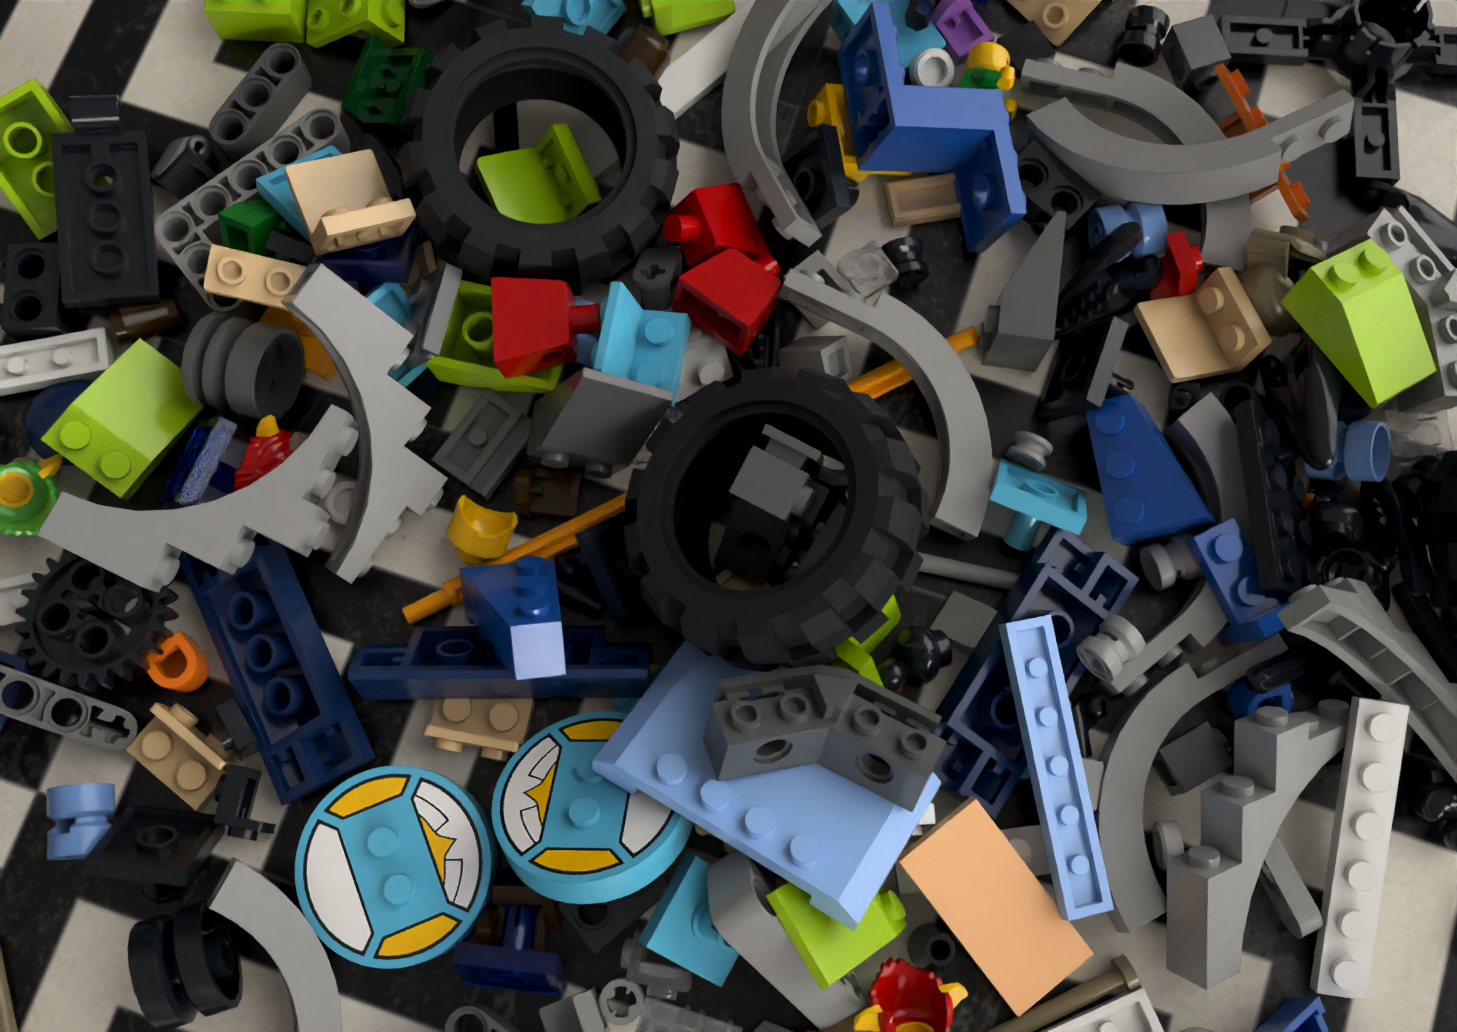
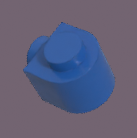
(1244, 702)

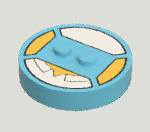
(574, 829)
(395, 866)

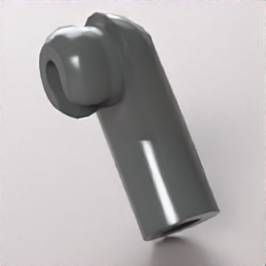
(196, 143)

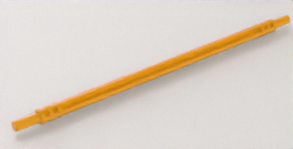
(562, 538)

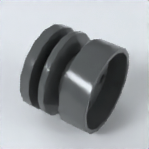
(242, 366)

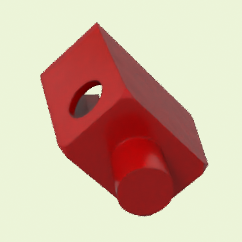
(712, 222)
(730, 296)
(537, 324)

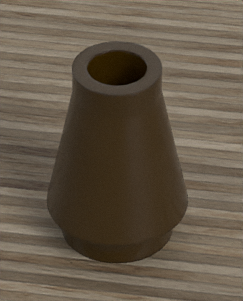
(143, 320)

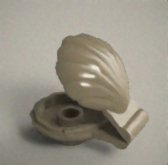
(1267, 272)

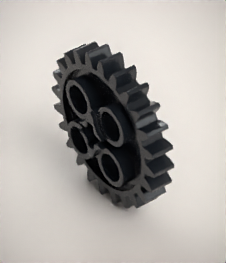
(70, 652)

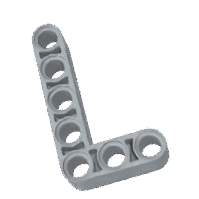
(231, 186)

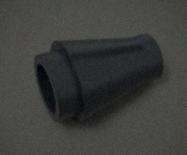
(920, 944)

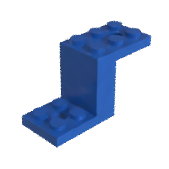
(930, 130)

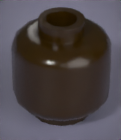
(646, 46)

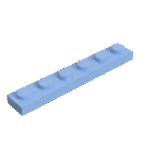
(1055, 768)

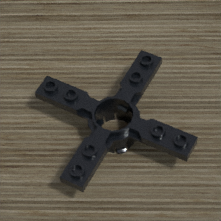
(1372, 75)

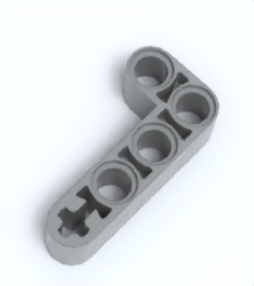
(750, 925)

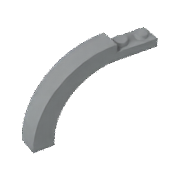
(750, 108)
(1171, 118)
(1190, 172)
(942, 379)
(1212, 450)
(1127, 764)
(288, 938)

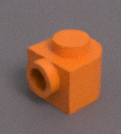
(181, 666)

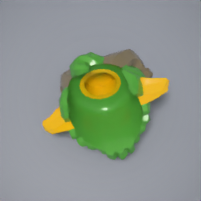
(28, 493)

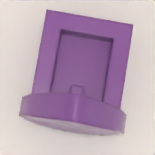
(960, 28)

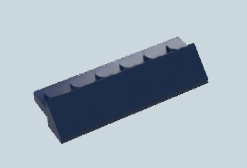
(460, 665)
(280, 670)
(979, 711)

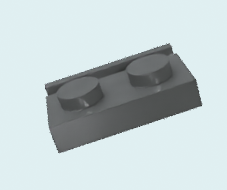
(430, 314)
(485, 444)

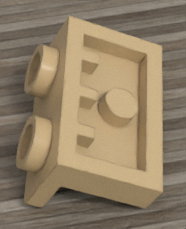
(249, 276)
(487, 724)
(181, 754)

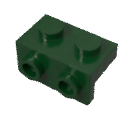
(383, 84)

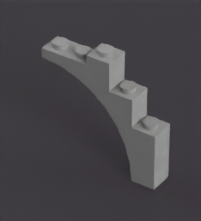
(364, 349)
(219, 532)
(1358, 630)
(1239, 820)

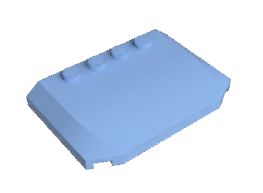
(794, 820)

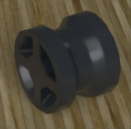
(907, 259)

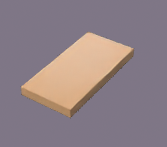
(994, 906)

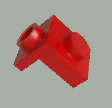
(1180, 268)

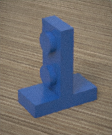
(1235, 583)

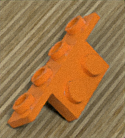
(1247, 120)

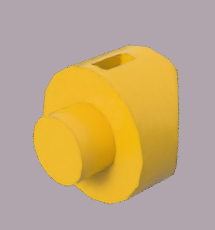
(480, 531)

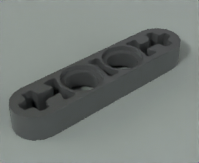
(44, 697)

